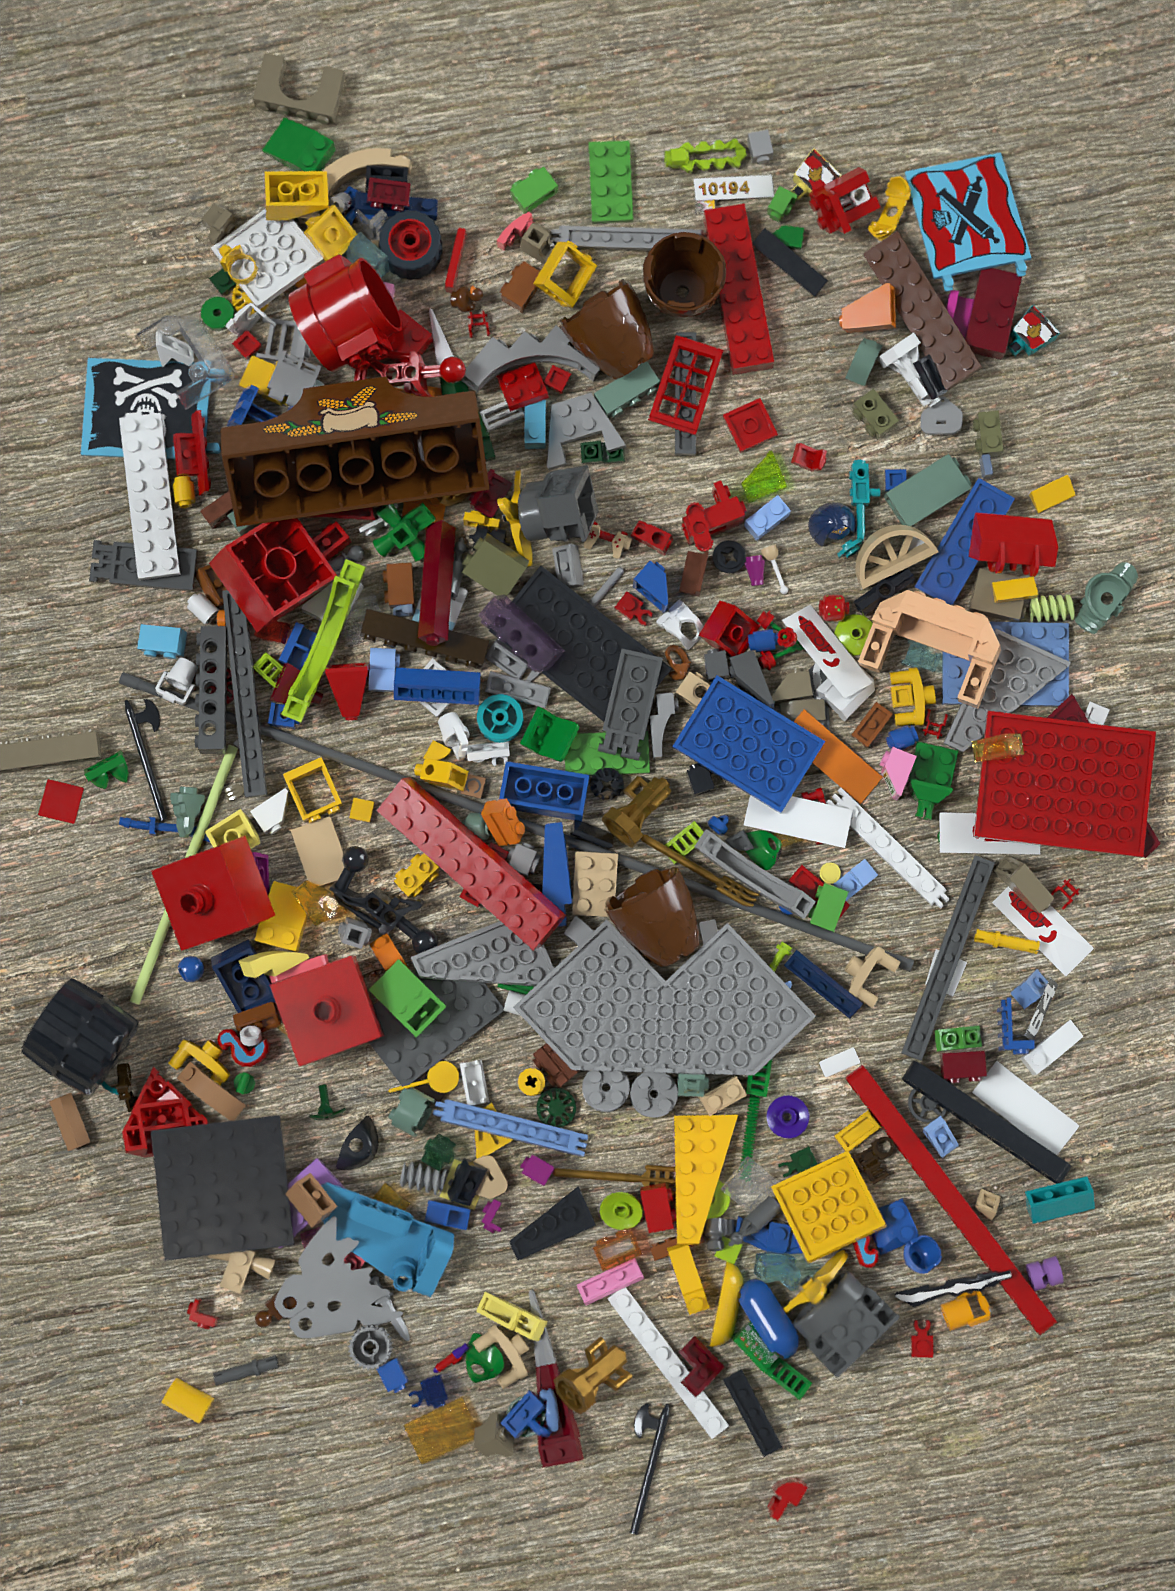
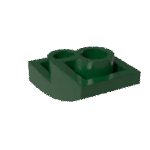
(596, 453)

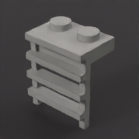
(299, 345)

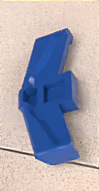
(775, 1238)

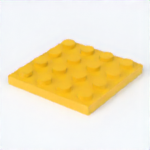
(828, 1206)

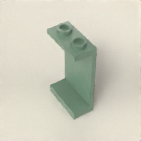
(928, 491)

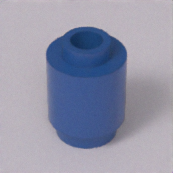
(763, 640)
(902, 737)

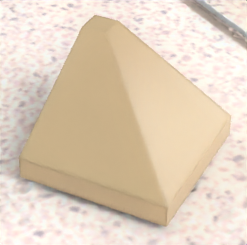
(987, 1203)

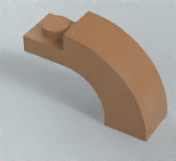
(211, 1092)

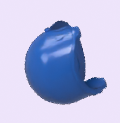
(922, 1254)

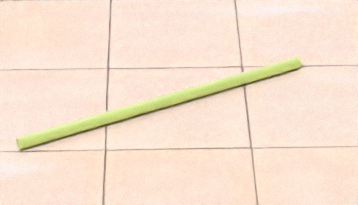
(193, 849)

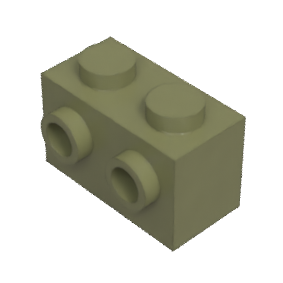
(874, 414)
(988, 434)

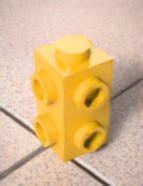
(416, 875)

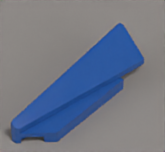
(556, 868)

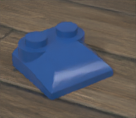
(898, 1229)

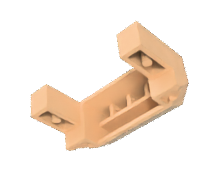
(939, 627)

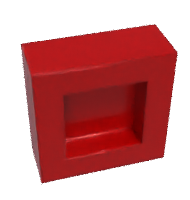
(246, 344)
(557, 379)

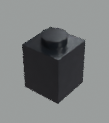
(699, 779)

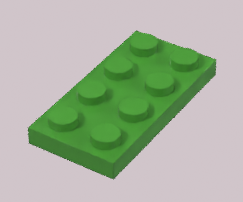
(610, 182)
(586, 759)

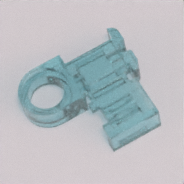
(920, 657)

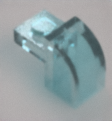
(777, 1266)

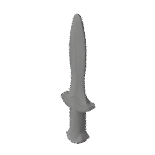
(398, 1323)

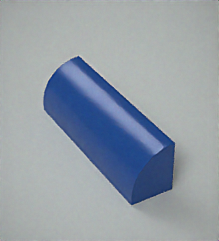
(437, 686)

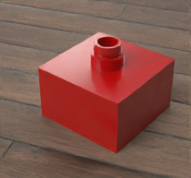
(272, 570)
(213, 893)
(327, 1010)

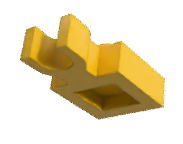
(474, 518)

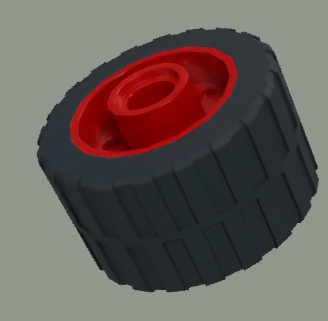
(411, 244)

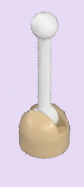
(770, 554)

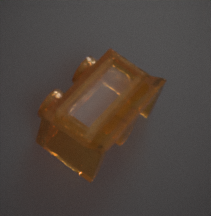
(616, 1250)

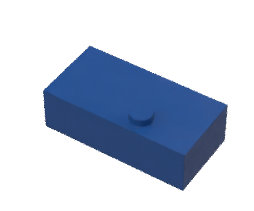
(545, 791)

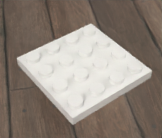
(279, 252)

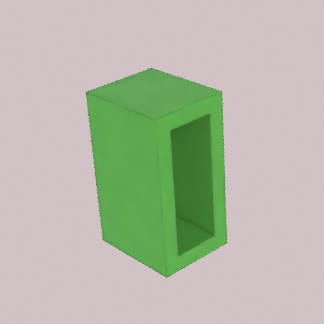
(533, 190)
(829, 906)

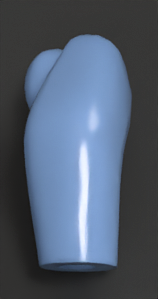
(552, 1415)

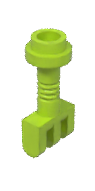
(783, 950)

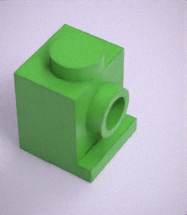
(781, 204)

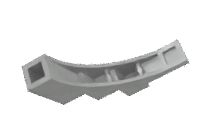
(497, 357)

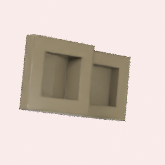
(814, 707)

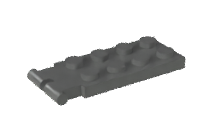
(118, 566)
(630, 703)

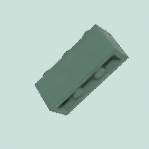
(627, 390)

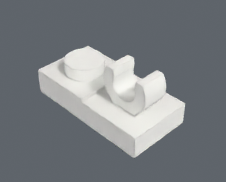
(484, 751)

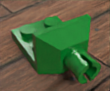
(931, 777)

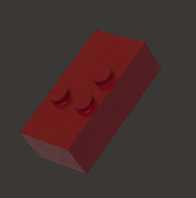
(992, 312)

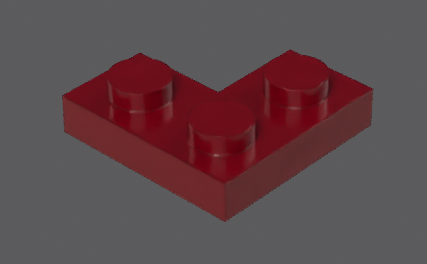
(704, 1366)

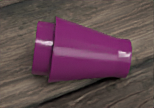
(755, 569)

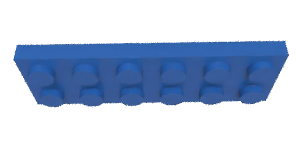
(952, 565)

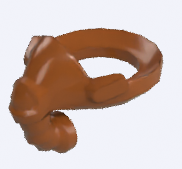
(680, 669)

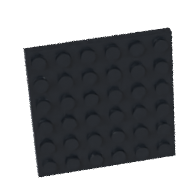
(222, 1187)

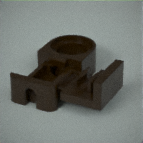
(124, 1081)
(871, 1162)

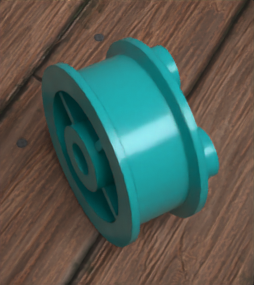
(502, 730)

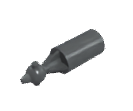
(460, 547)
(756, 1220)

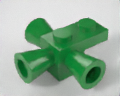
(403, 530)

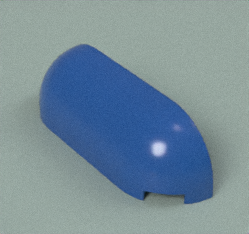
(769, 1318)

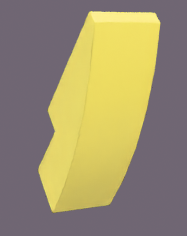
(270, 963)
(511, 1316)

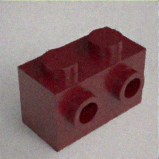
(963, 1065)

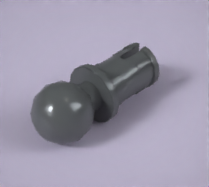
(355, 554)

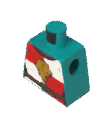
(1032, 333)

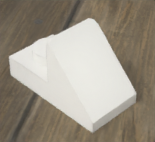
(171, 347)

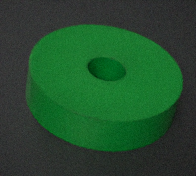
(210, 307)

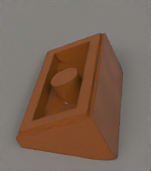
(211, 585)
(262, 1016)

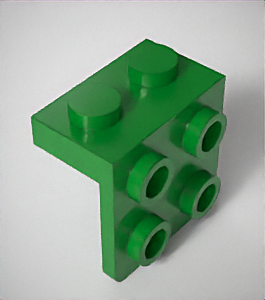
(549, 735)

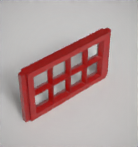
(698, 349)

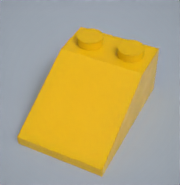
(294, 193)
(288, 924)

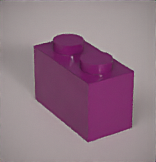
(536, 1169)

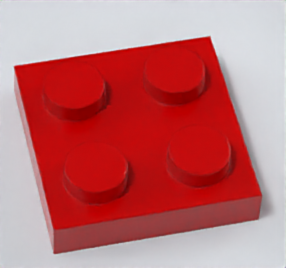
(522, 387)
(750, 425)

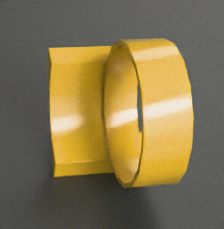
(230, 256)

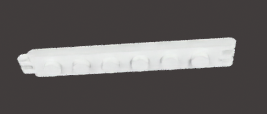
(891, 851)

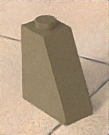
(1023, 883)

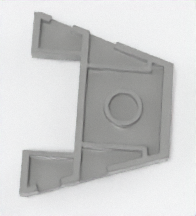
(577, 420)

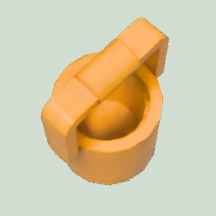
(959, 1314)

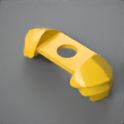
(899, 194)

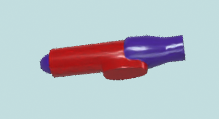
(452, 1358)

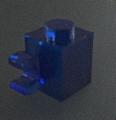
(432, 1390)

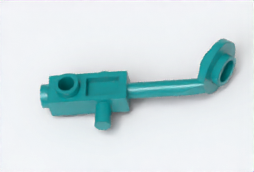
(860, 497)

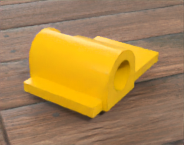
(259, 374)

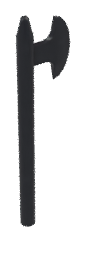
(150, 716)
(643, 1421)

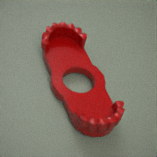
(695, 514)

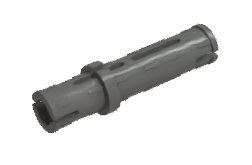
(255, 1367)

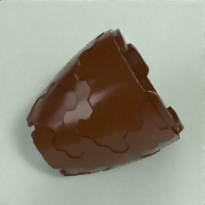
(687, 263)
(611, 331)
(657, 916)

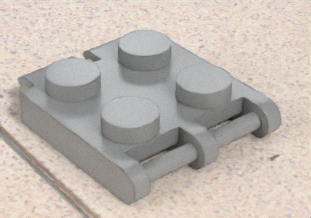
(291, 378)

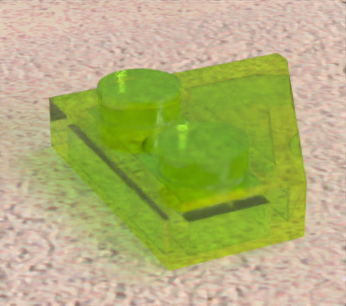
(764, 479)

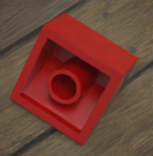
(728, 629)

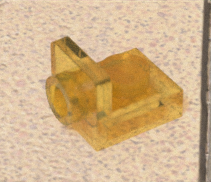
(389, 1196)

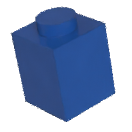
(393, 1375)

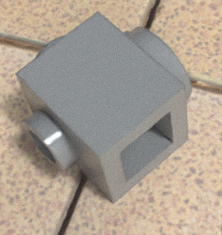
(524, 859)
(354, 932)

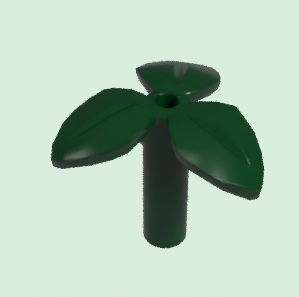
(324, 1109)

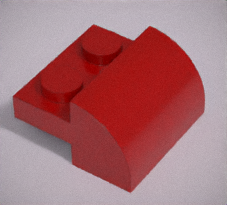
(787, 1490)

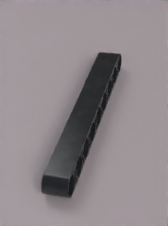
(986, 1122)

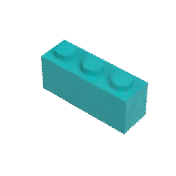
(1060, 1200)

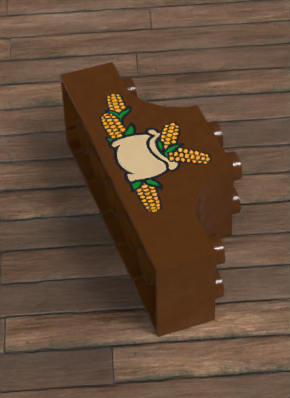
(353, 451)

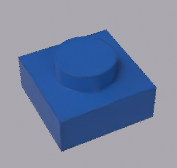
(894, 477)

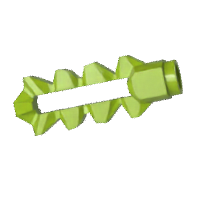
(679, 156)

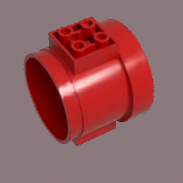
(345, 314)

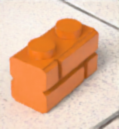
(503, 822)

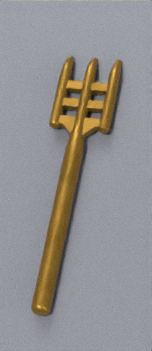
(720, 882)
(645, 1178)

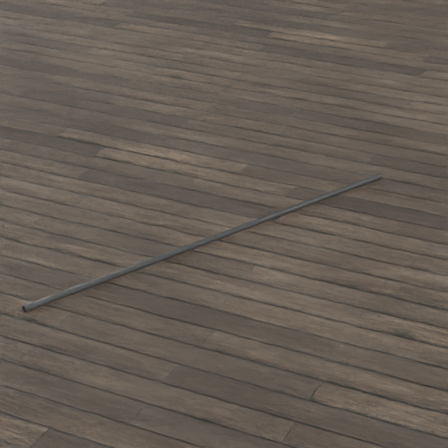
(905, 963)

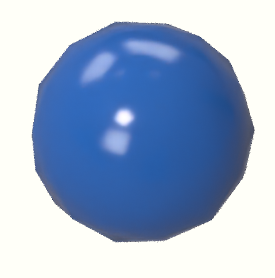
(191, 968)

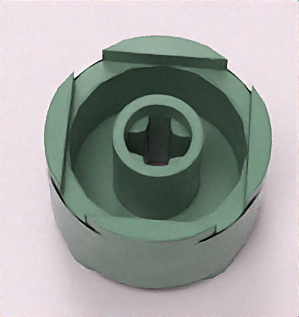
(412, 1111)

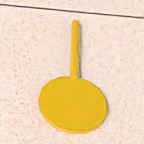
(441, 1077)

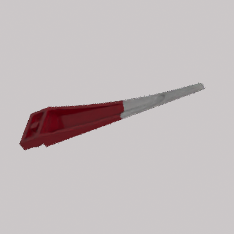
(564, 1444)

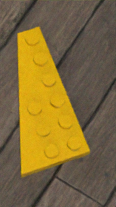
(699, 1158)

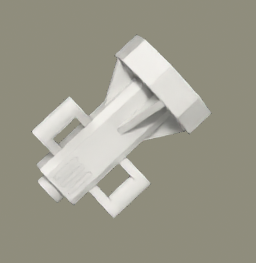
(901, 360)

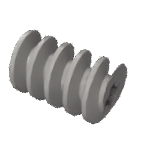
(422, 1178)

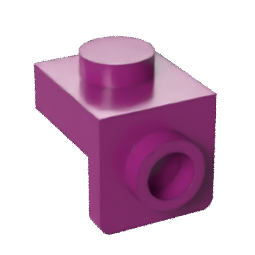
(490, 1210)

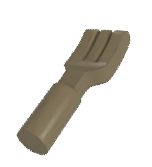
(234, 792)

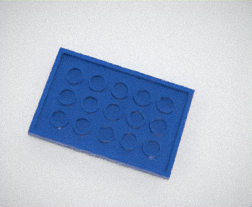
(748, 744)

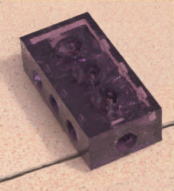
(532, 635)

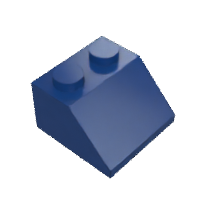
(652, 584)

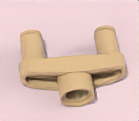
(861, 969)
(513, 1349)

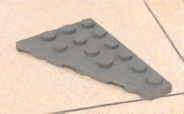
(1015, 678)
(485, 957)

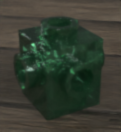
(439, 1152)

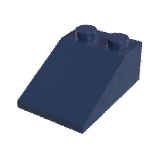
(242, 990)

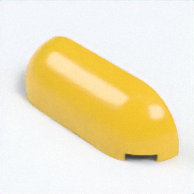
(727, 1305)

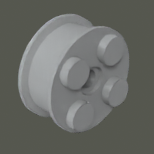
(608, 1100)
(649, 1106)

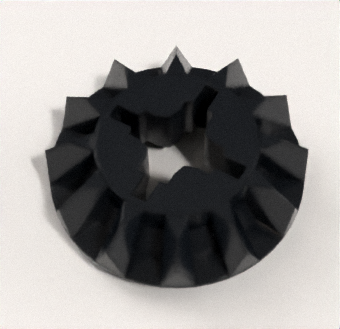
(725, 548)
(606, 775)

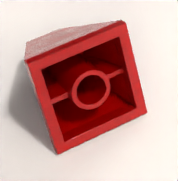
(348, 686)

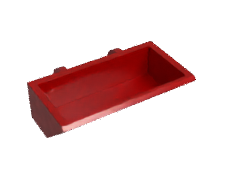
(1013, 541)

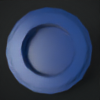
(719, 824)

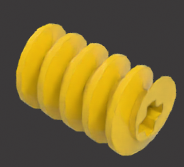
(523, 1079)

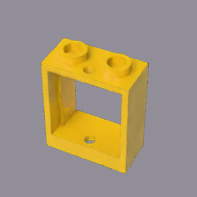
(543, 281)
(306, 770)

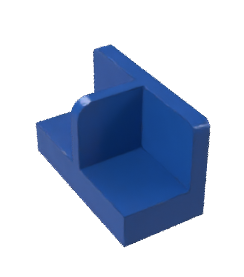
(298, 646)
(447, 1215)

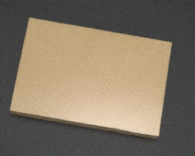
(319, 851)

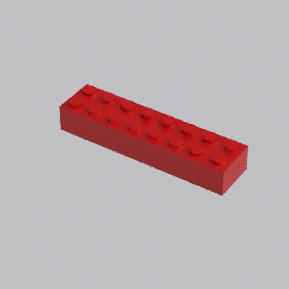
(741, 296)

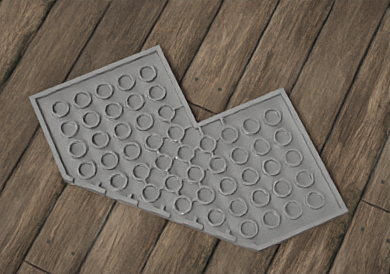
(618, 1014)

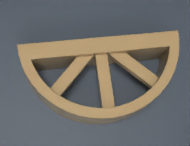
(896, 563)

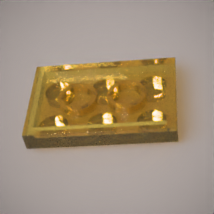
(441, 1430)

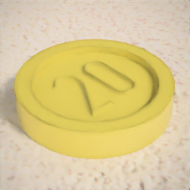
(830, 873)

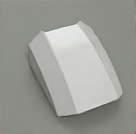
(842, 706)

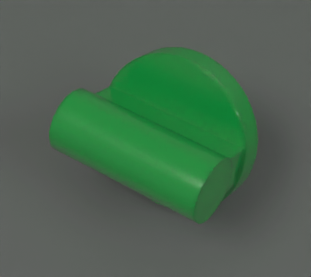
(244, 1083)

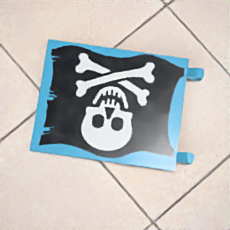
(133, 389)

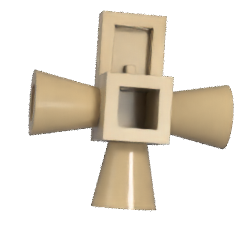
(240, 1265)

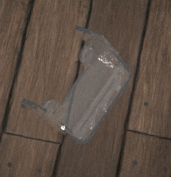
(212, 367)

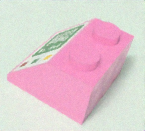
(896, 770)

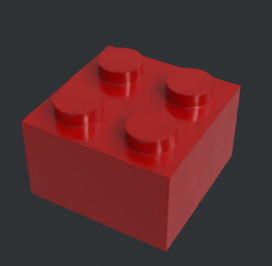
(410, 339)

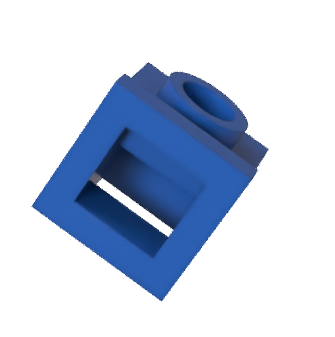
(275, 718)

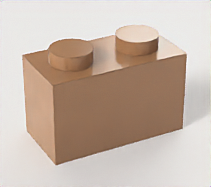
(311, 1200)

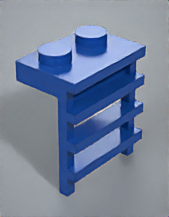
(1018, 1047)

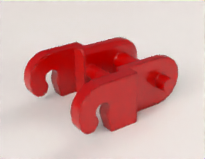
(474, 316)
(932, 732)
(1075, 891)

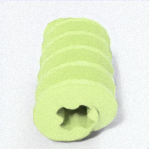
(1051, 607)

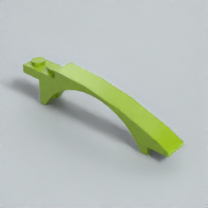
(333, 621)

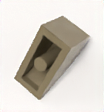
(794, 687)

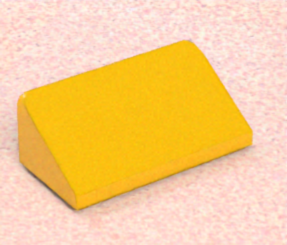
(1052, 493)
(1014, 590)

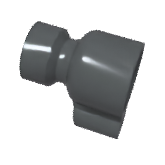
(714, 1230)

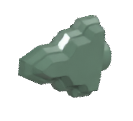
(186, 808)

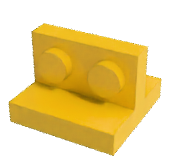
(329, 233)

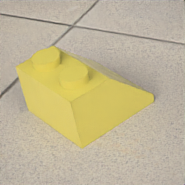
(233, 827)

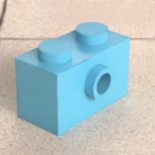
(162, 641)

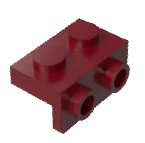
(388, 193)
(486, 500)

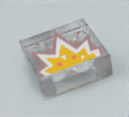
(701, 205)

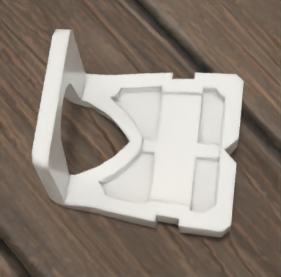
(244, 322)
(672, 622)

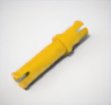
(1006, 941)

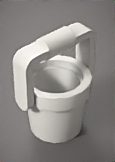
(179, 677)
(454, 734)

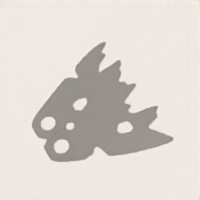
(329, 1284)

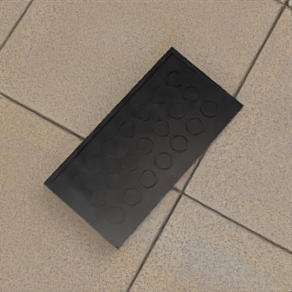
(586, 635)

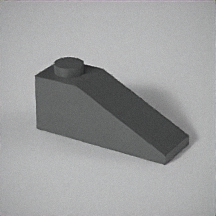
(750, 677)

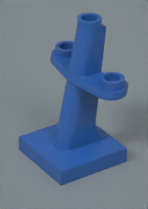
(246, 408)

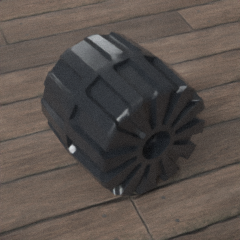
(79, 1037)

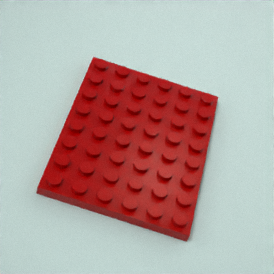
(1070, 788)

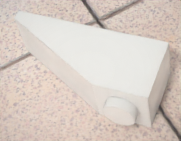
(1051, 1048)

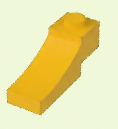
(688, 1278)

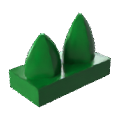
(114, 764)

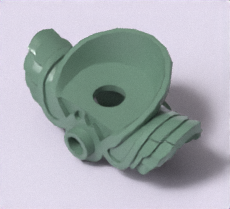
(1118, 583)

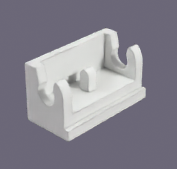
(474, 1082)

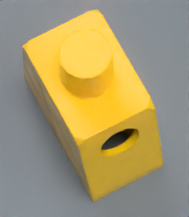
(442, 774)

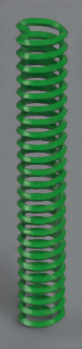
(751, 1124)

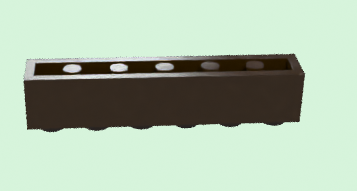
(404, 633)

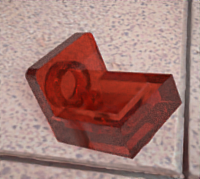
(274, 633)

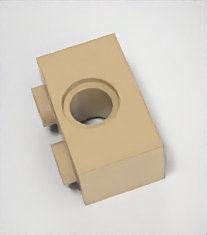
(688, 687)

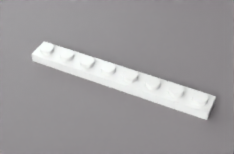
(666, 1360)

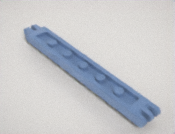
(511, 1127)

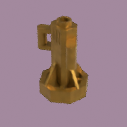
(627, 820)
(580, 1385)

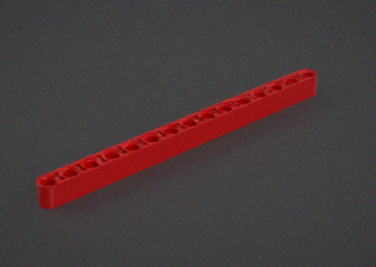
(950, 1198)

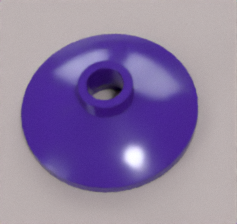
(798, 1112)

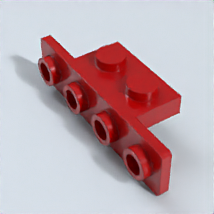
(191, 454)

